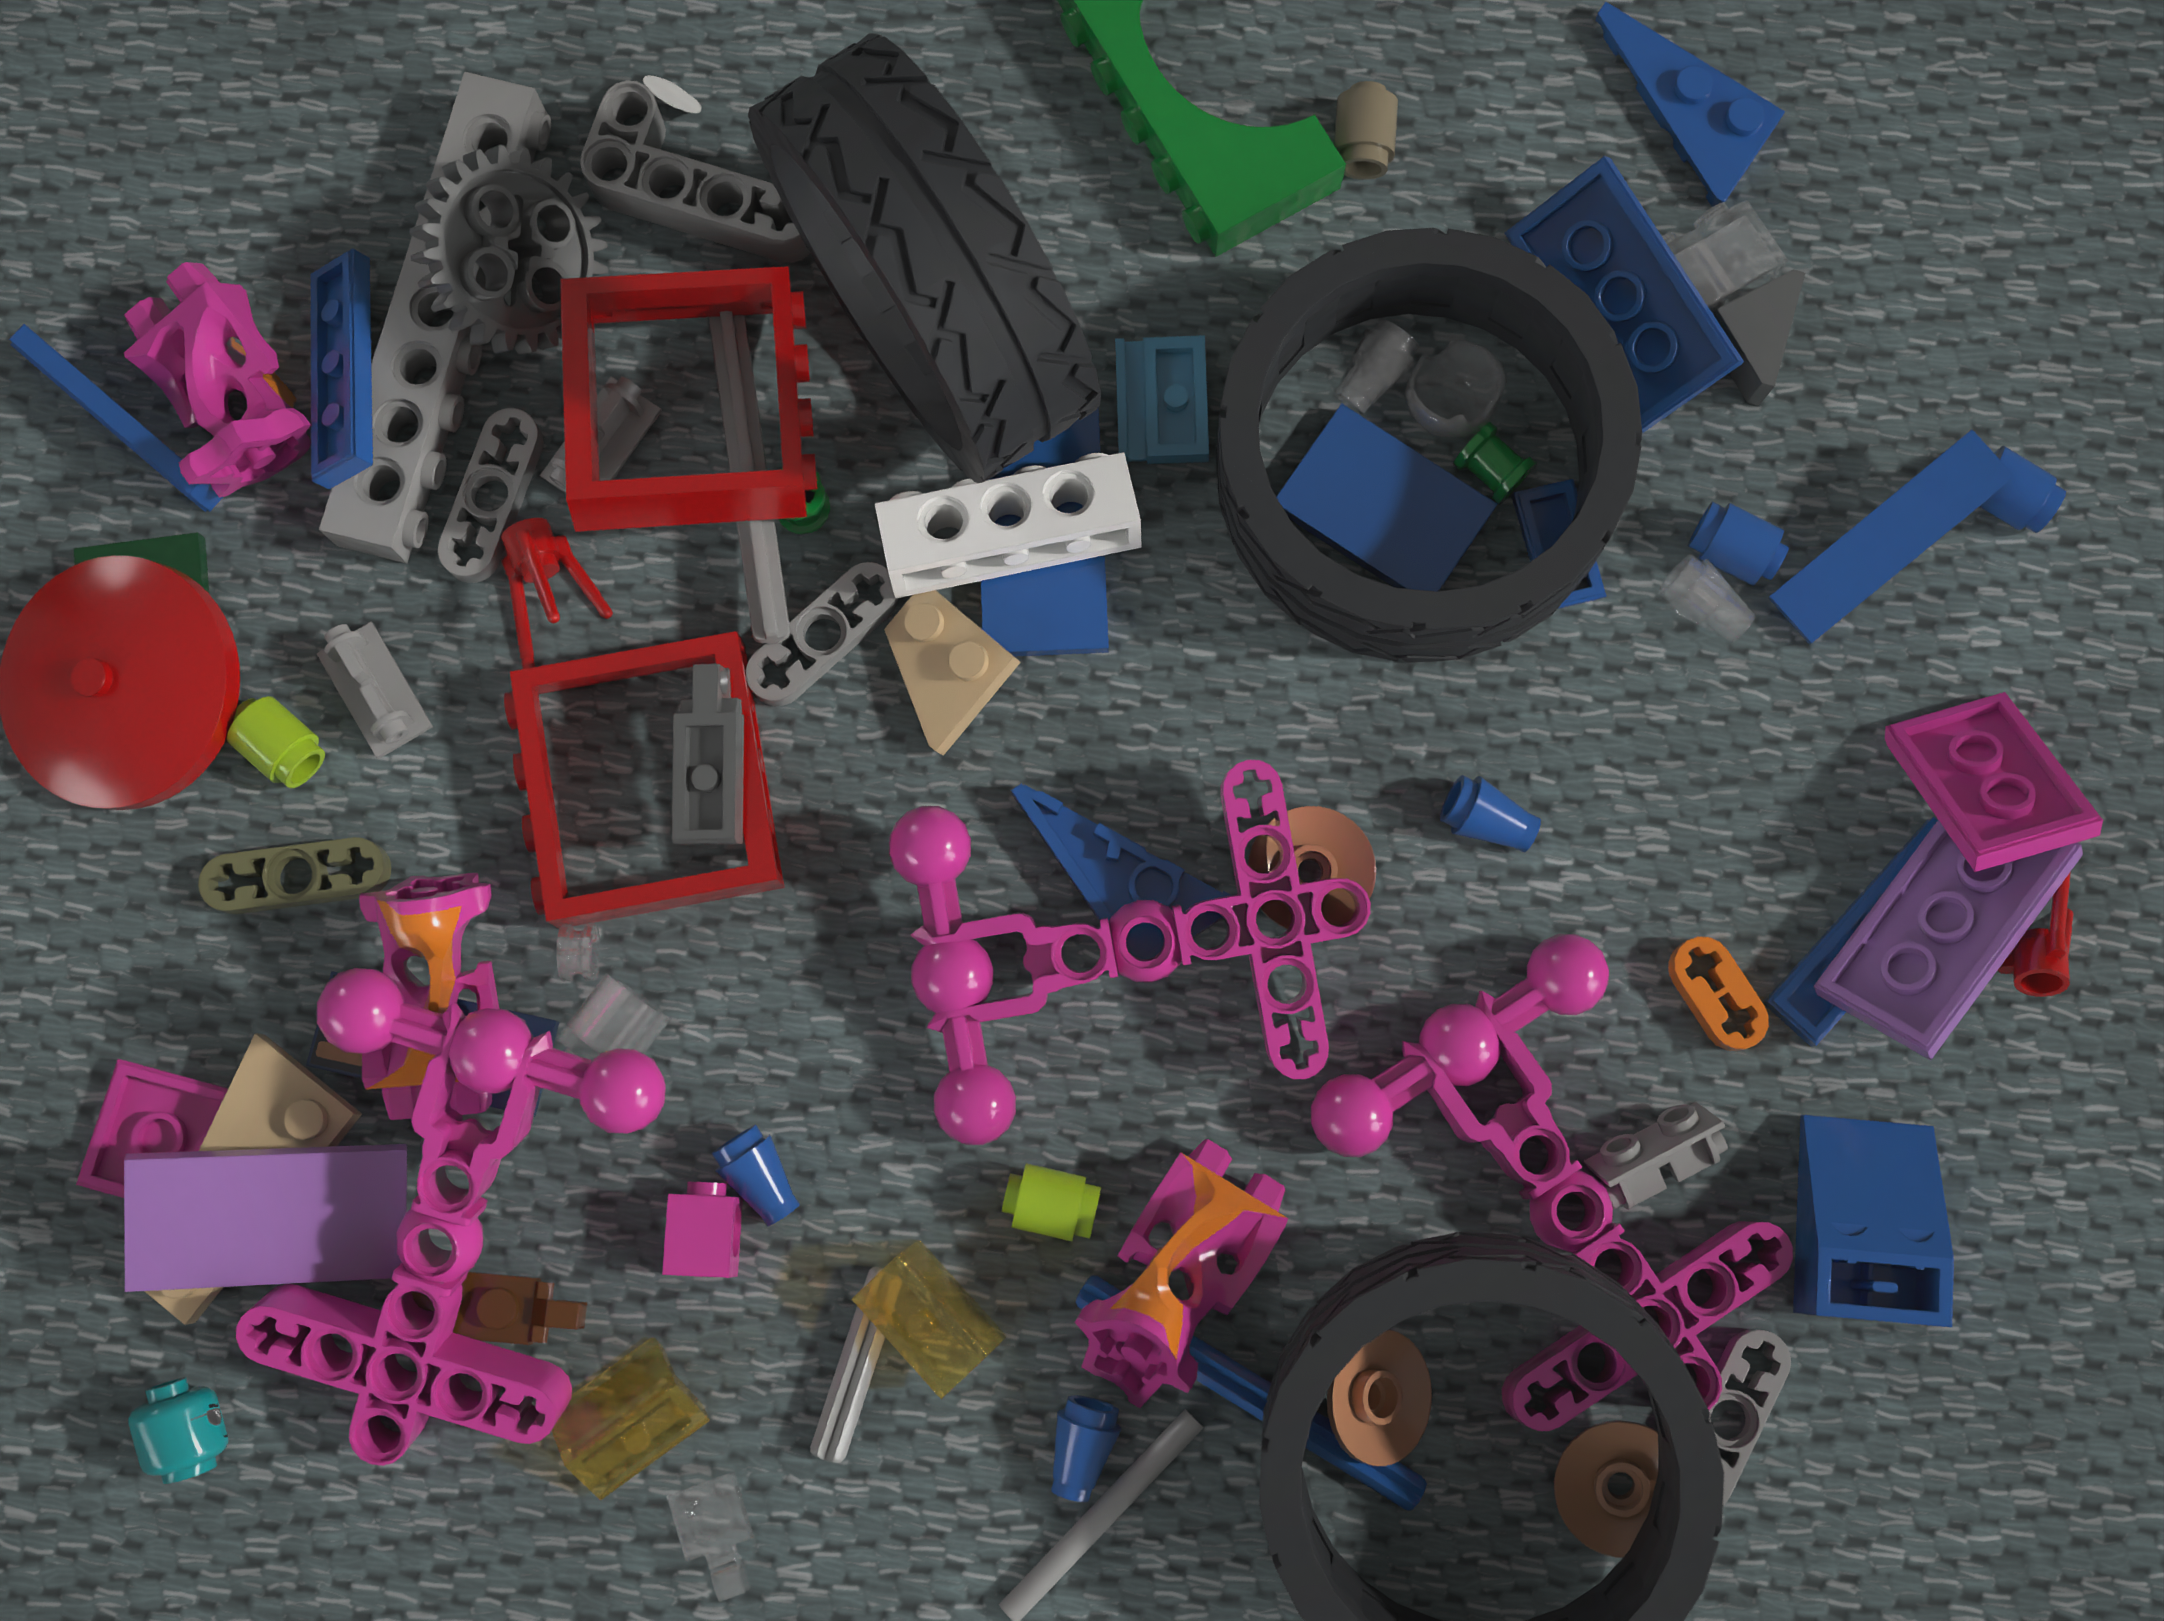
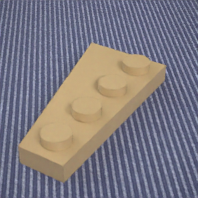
(266, 1107)

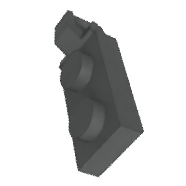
(708, 762)

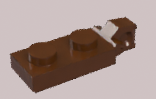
(510, 1309)

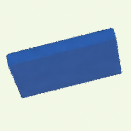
(1384, 504)

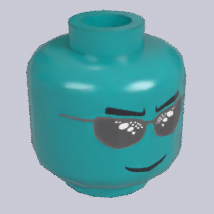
(178, 1431)

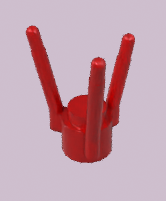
(535, 557)
(2042, 954)

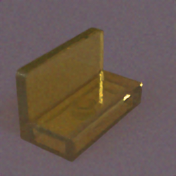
(929, 1318)
(626, 1419)

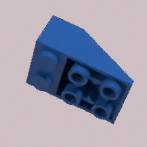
(1872, 1223)

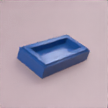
(1543, 518)

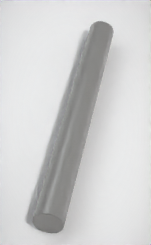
(1100, 1516)

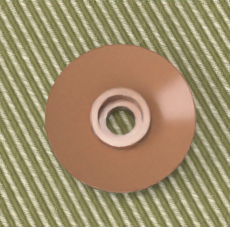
(1332, 843)
(1381, 1401)
(1581, 1478)

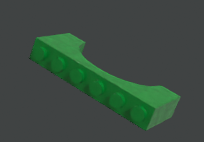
(1224, 172)

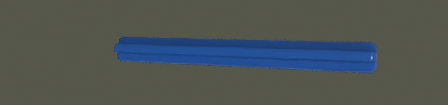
(1250, 1393)

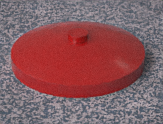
(119, 683)

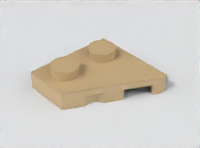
(946, 665)

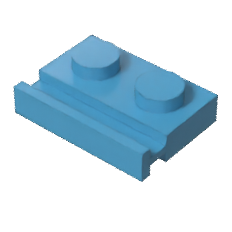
(1162, 399)

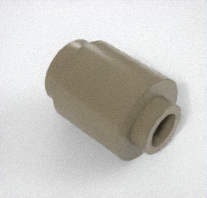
(1366, 129)

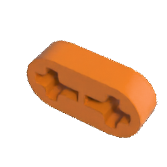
(1730, 984)

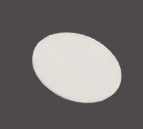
(672, 94)

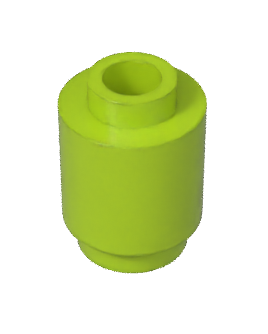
(275, 741)
(1051, 1202)

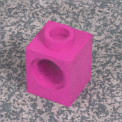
(703, 1232)

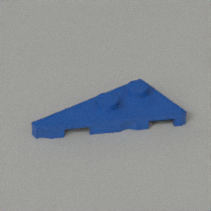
(1707, 113)
(1114, 869)

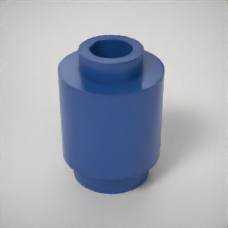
(2028, 498)
(1739, 543)

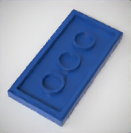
(1616, 255)
(1059, 605)

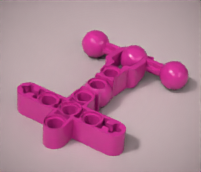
(956, 974)
(1462, 1048)
(490, 1055)

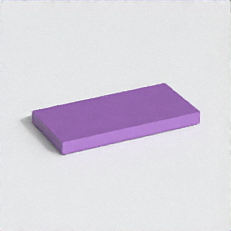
(1939, 939)
(262, 1216)

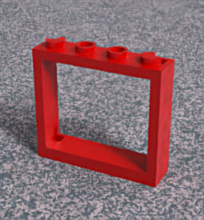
(686, 497)
(541, 825)

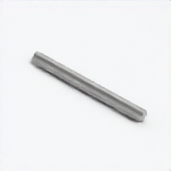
(745, 454)

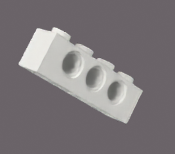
(988, 550)

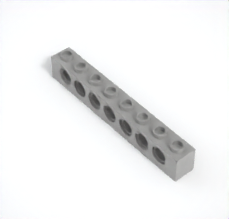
(482, 116)

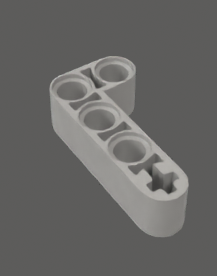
(705, 185)

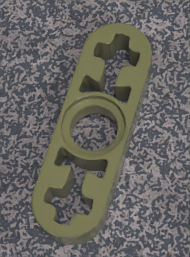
(247, 863)

